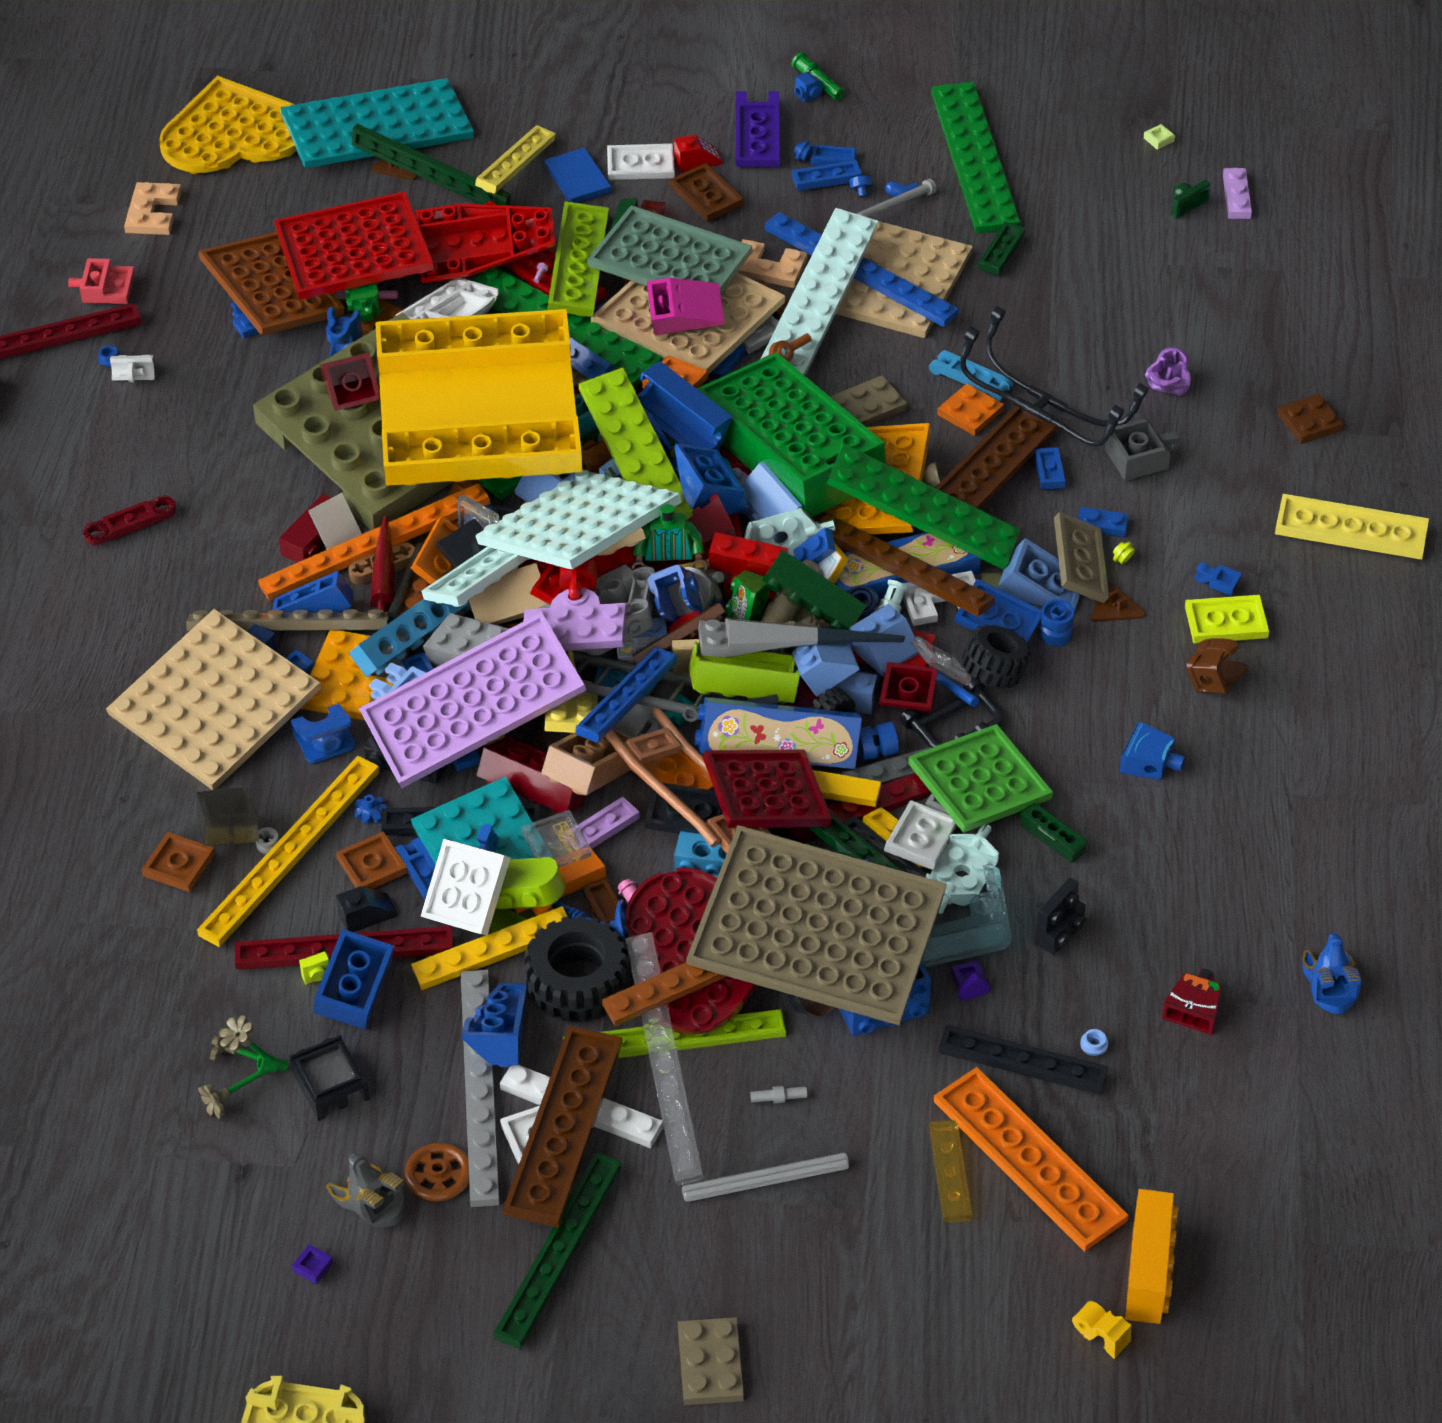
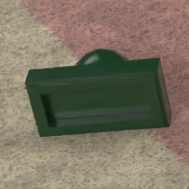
(1188, 197)

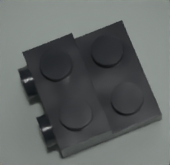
(1060, 918)

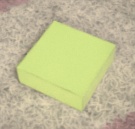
(1159, 136)

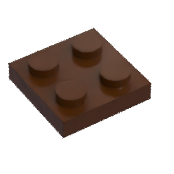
(1310, 418)

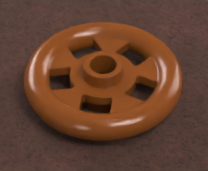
(438, 1192)

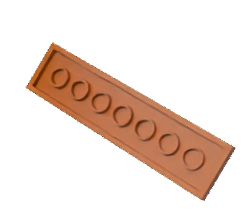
(1031, 1159)

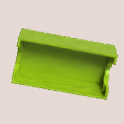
(745, 675)

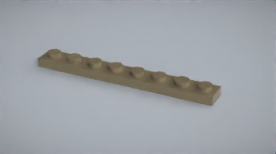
(301, 619)

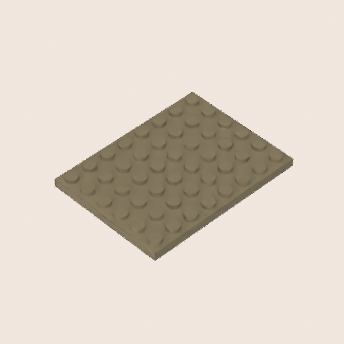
(817, 925)

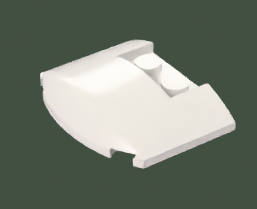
(454, 299)

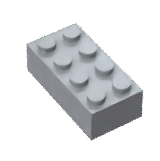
(456, 637)

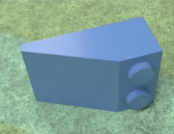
(1034, 576)

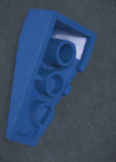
(498, 1025)

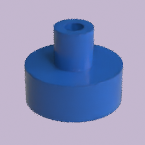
(861, 184)

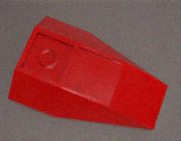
(482, 237)

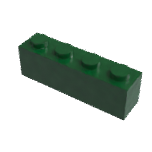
(813, 592)

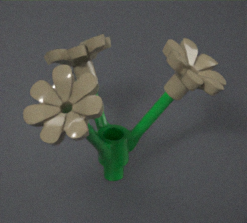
(230, 1040)

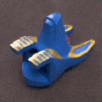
(1332, 976)

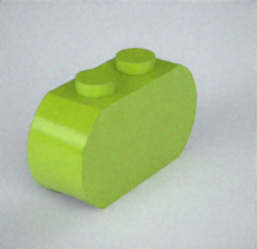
(531, 883)

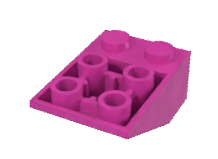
(684, 305)

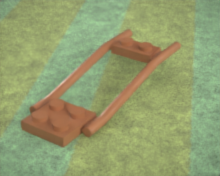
(662, 744)

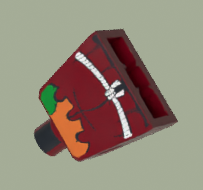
(1193, 1002)

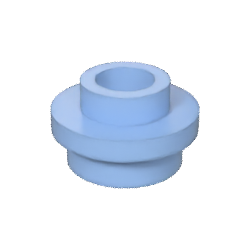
(1097, 1037)

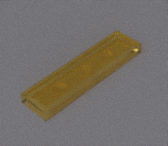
(950, 1171)

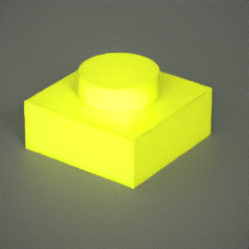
(314, 967)

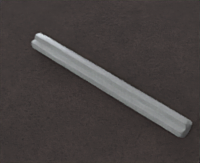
(765, 1177)

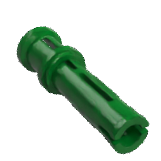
(803, 64)

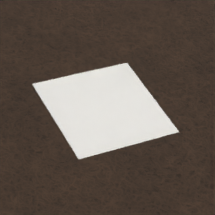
(334, 521)

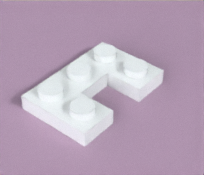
(920, 602)

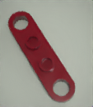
(129, 520)

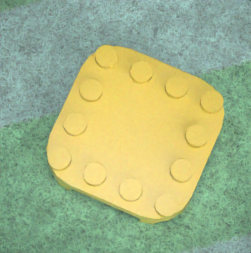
(297, 1403)

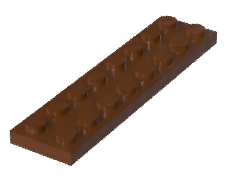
(997, 458)
(563, 1127)

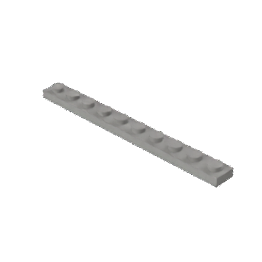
(479, 1101)

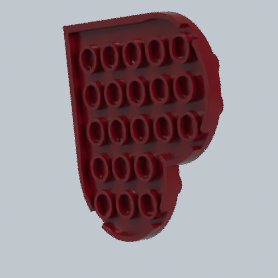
(672, 910)

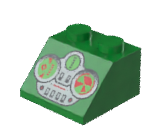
(748, 597)

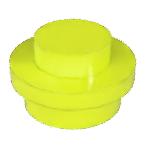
(1123, 552)

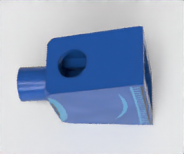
(1149, 753)

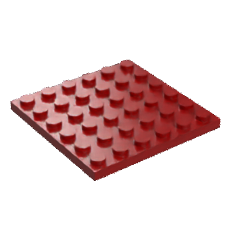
(353, 245)

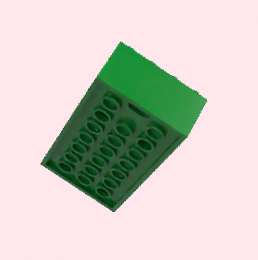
(790, 428)

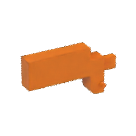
(575, 877)

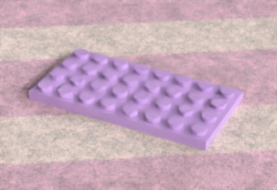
(472, 699)

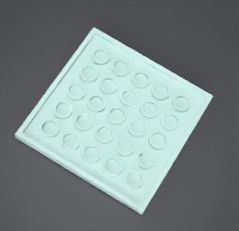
(577, 519)

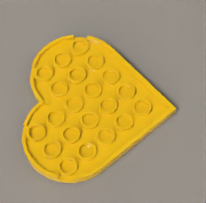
(226, 125)

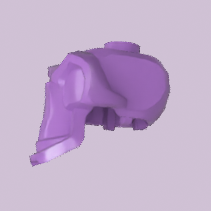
(1170, 372)

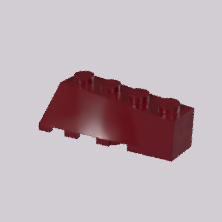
(708, 521)

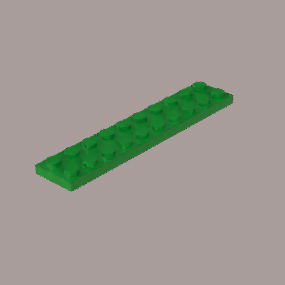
(974, 156)
(621, 352)

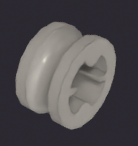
(266, 833)

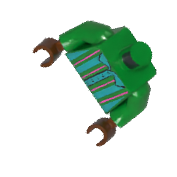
(669, 539)

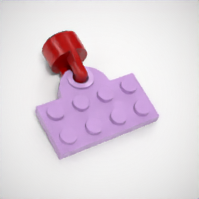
(577, 613)

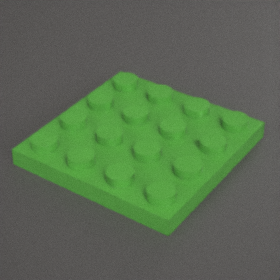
(980, 778)

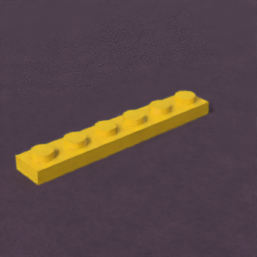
(482, 951)

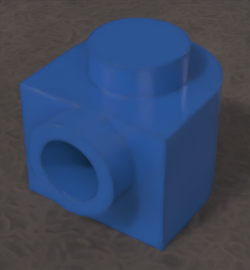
(807, 87)

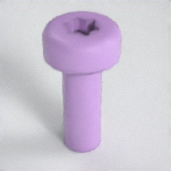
(542, 268)

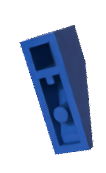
(324, 593)

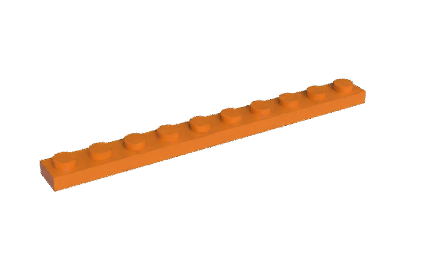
(344, 554)

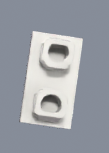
(132, 367)

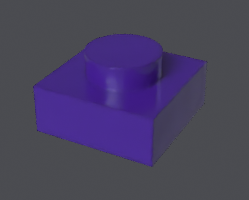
(312, 1264)

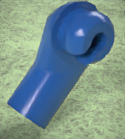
(894, 188)

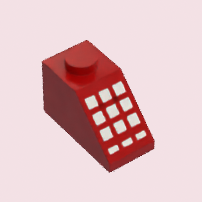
(694, 151)

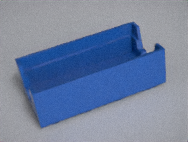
(682, 409)

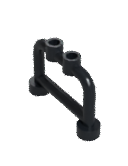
(913, 719)

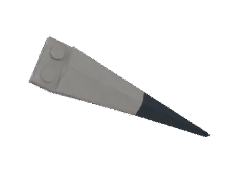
(747, 636)

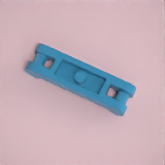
(955, 372)

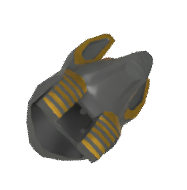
(371, 1193)

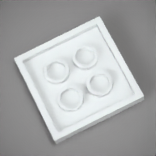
(465, 887)

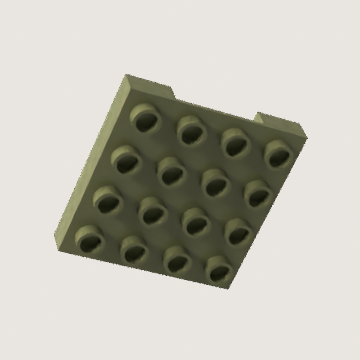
(343, 441)

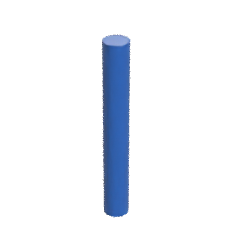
(957, 690)

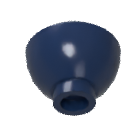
(867, 596)

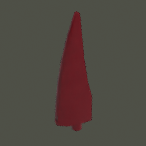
(383, 570)

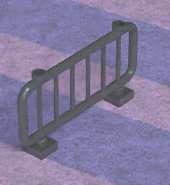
(689, 712)

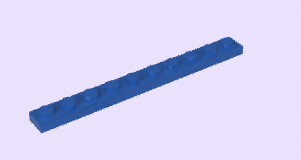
(869, 273)

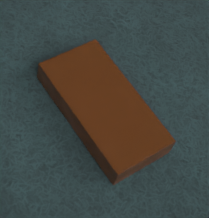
(601, 900)

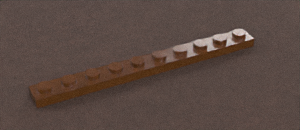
(908, 567)

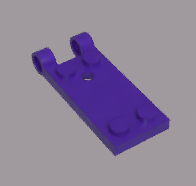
(757, 140)

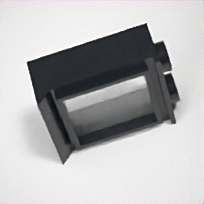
(328, 1074)

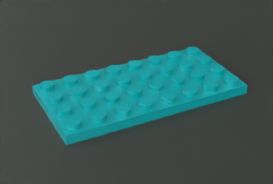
(409, 114)

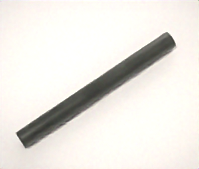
(404, 585)

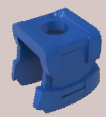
(659, 586)

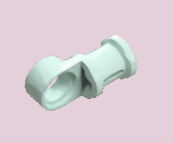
(893, 595)

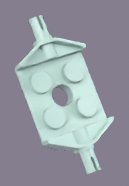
(795, 523)
(964, 854)

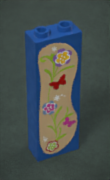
(922, 546)
(825, 735)

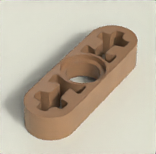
(364, 565)

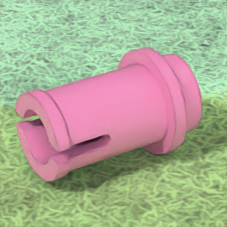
(627, 888)

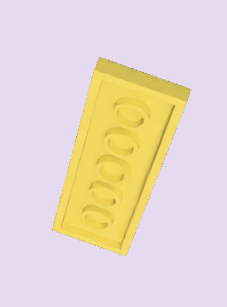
(1352, 526)

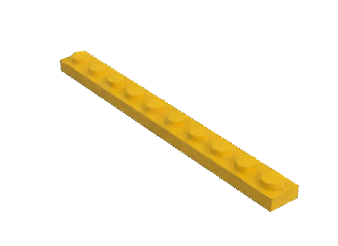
(288, 851)

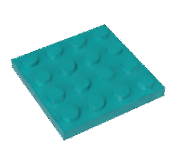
(463, 818)

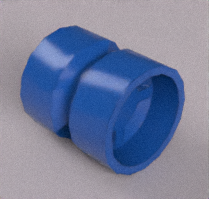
(1056, 622)
(885, 740)

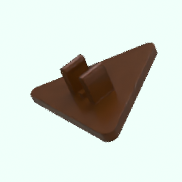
(390, 169)
(1116, 607)

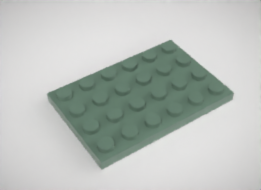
(657, 247)

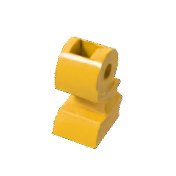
(1095, 1321)

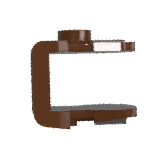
(1212, 662)

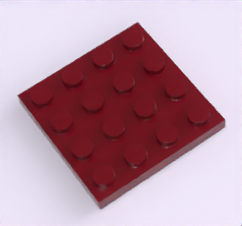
(766, 788)

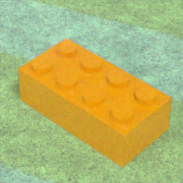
(1151, 1256)

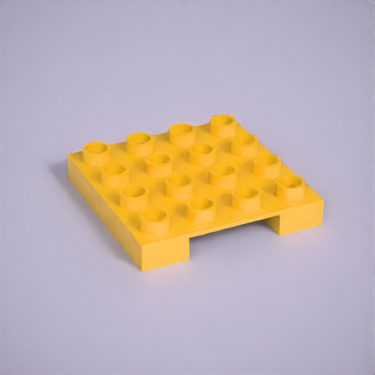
(477, 397)

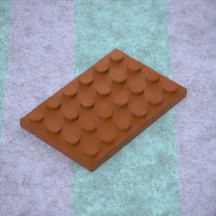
(261, 284)

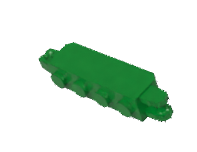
(364, 299)

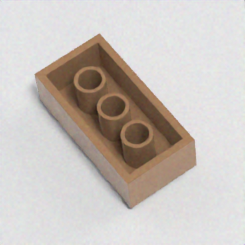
(584, 763)

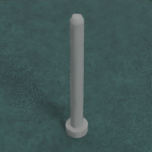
(928, 187)

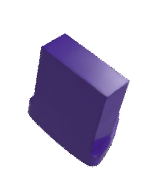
(970, 980)

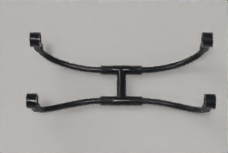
(1044, 398)

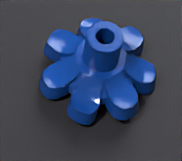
(369, 809)

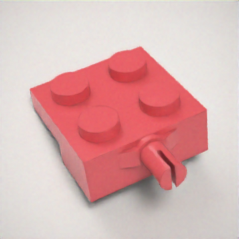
(104, 282)

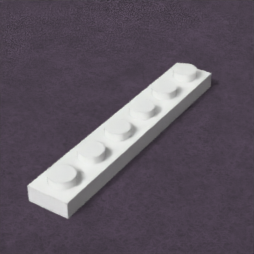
(611, 1116)

